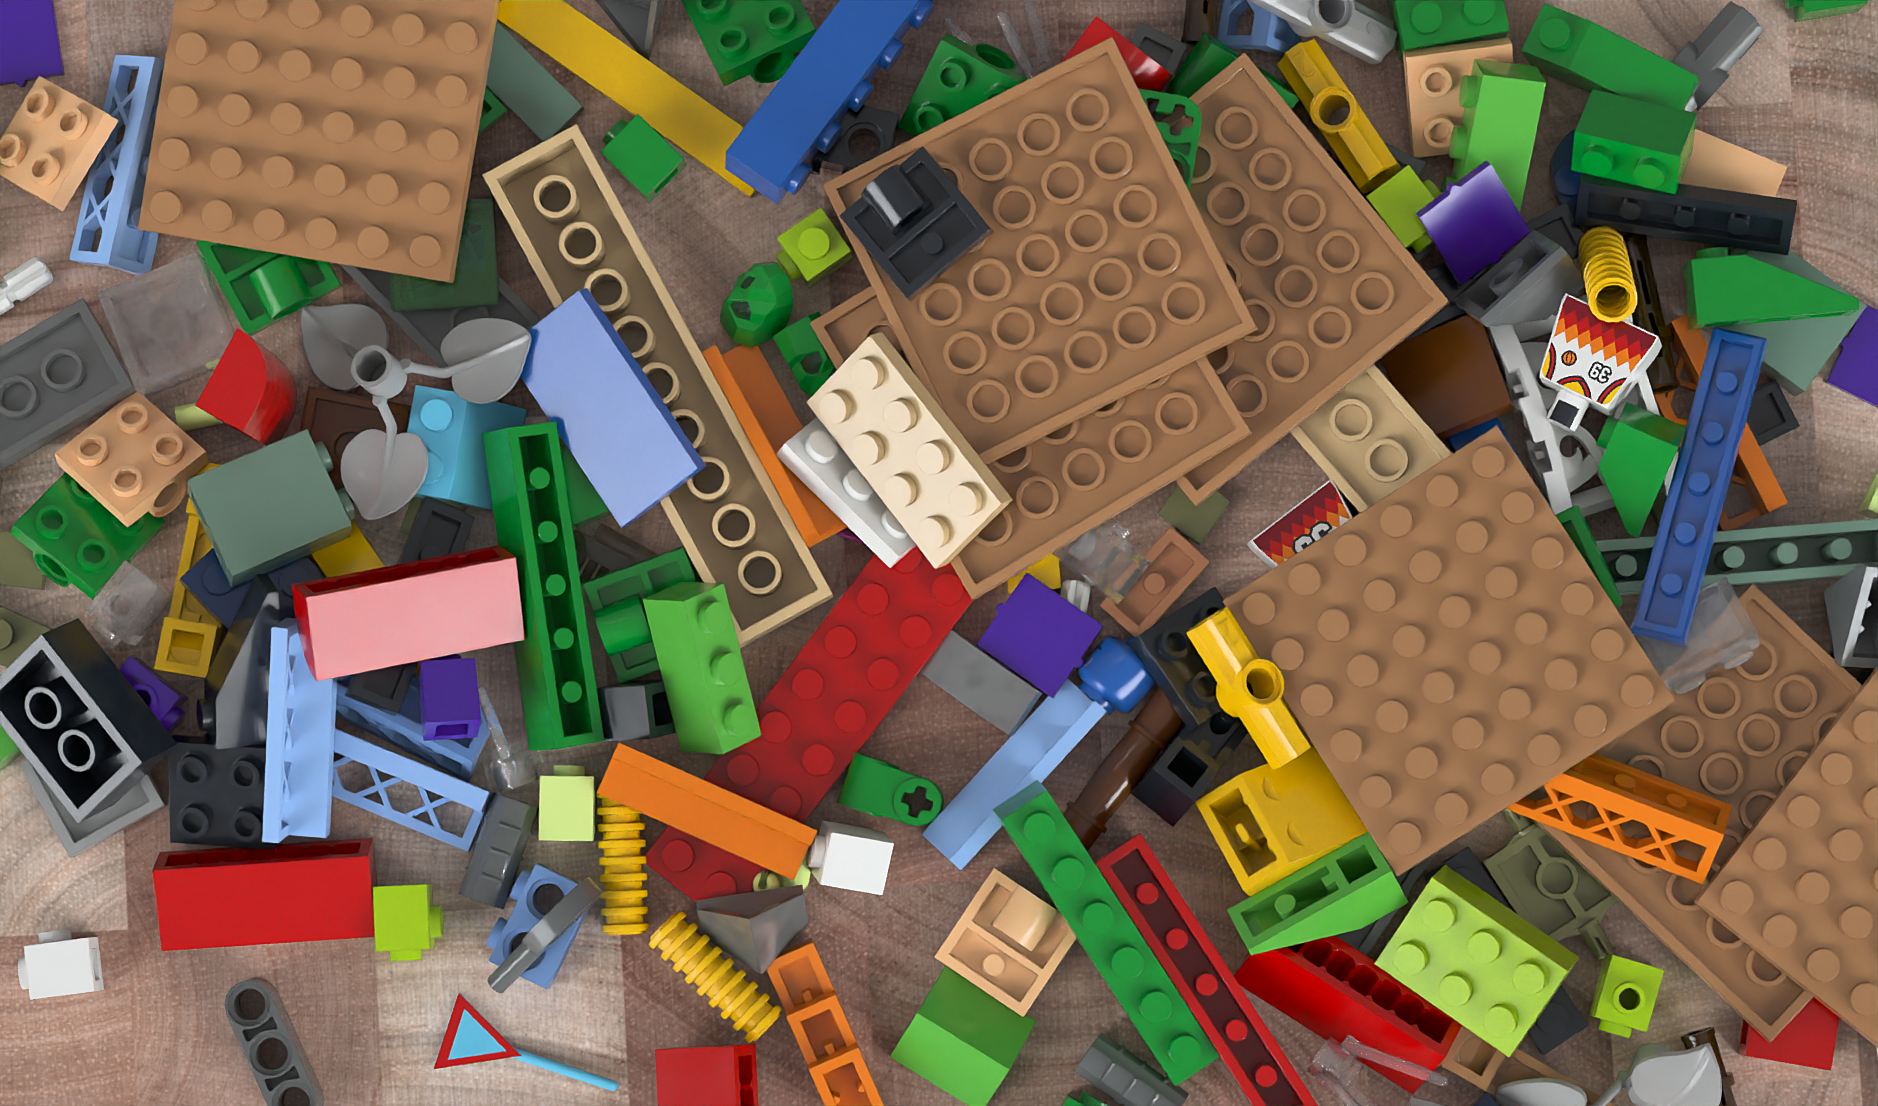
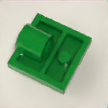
(750, 36)
(958, 81)
(265, 284)
(79, 538)
(621, 611)

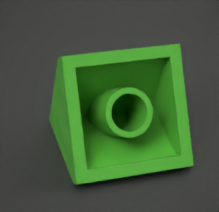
(963, 1039)

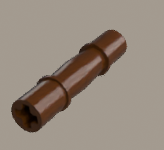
(1123, 768)

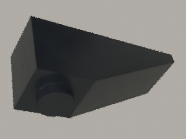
(238, 679)
(1189, 766)

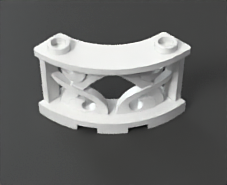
(1551, 470)

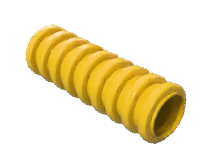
(1607, 274)
(622, 869)
(715, 976)

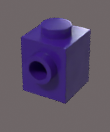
(156, 692)
(449, 698)

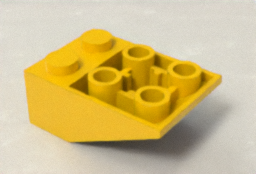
(1279, 819)

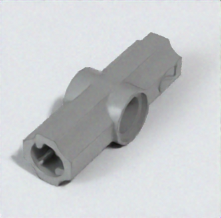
(1341, 24)

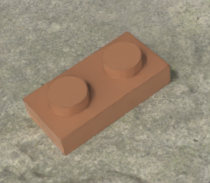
(1171, 571)

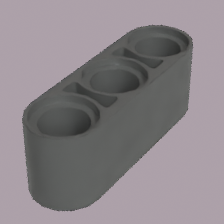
(255, 1032)

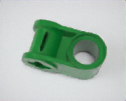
(881, 791)

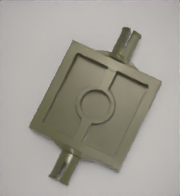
(1549, 886)

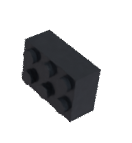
(80, 720)

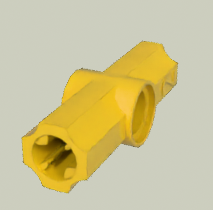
(1321, 93)
(1233, 662)

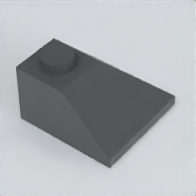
(1523, 284)

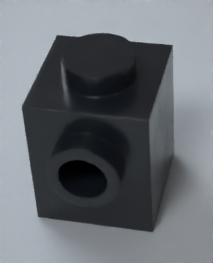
(635, 710)

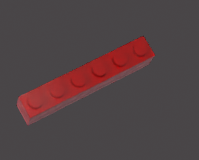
(1201, 976)

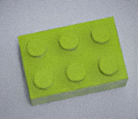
(1476, 960)

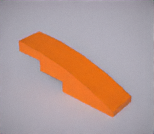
(822, 1028)

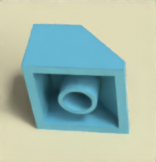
(455, 444)

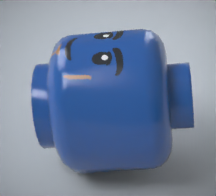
(1115, 676)

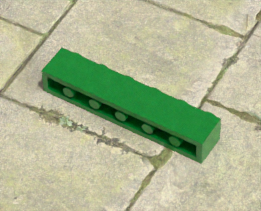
(537, 530)
(1106, 932)

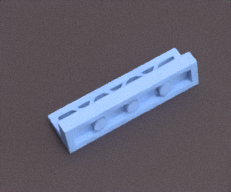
(119, 213)
(297, 742)
(1021, 761)
(415, 773)

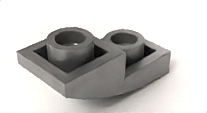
(981, 682)

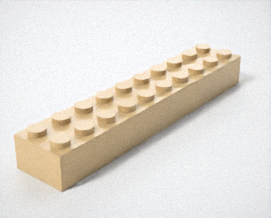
(728, 509)

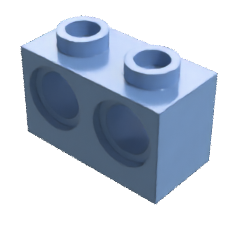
(525, 917)

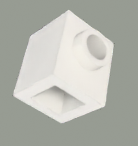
(850, 857)
(60, 965)

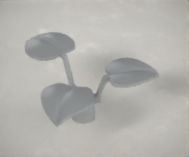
(350, 349)
(1654, 1079)

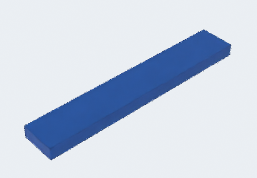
(1699, 486)

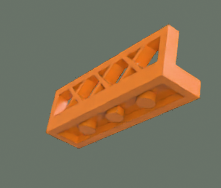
(768, 426)
(1750, 462)
(1627, 795)
(706, 811)

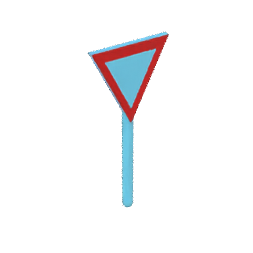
(475, 1040)

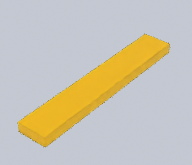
(627, 80)

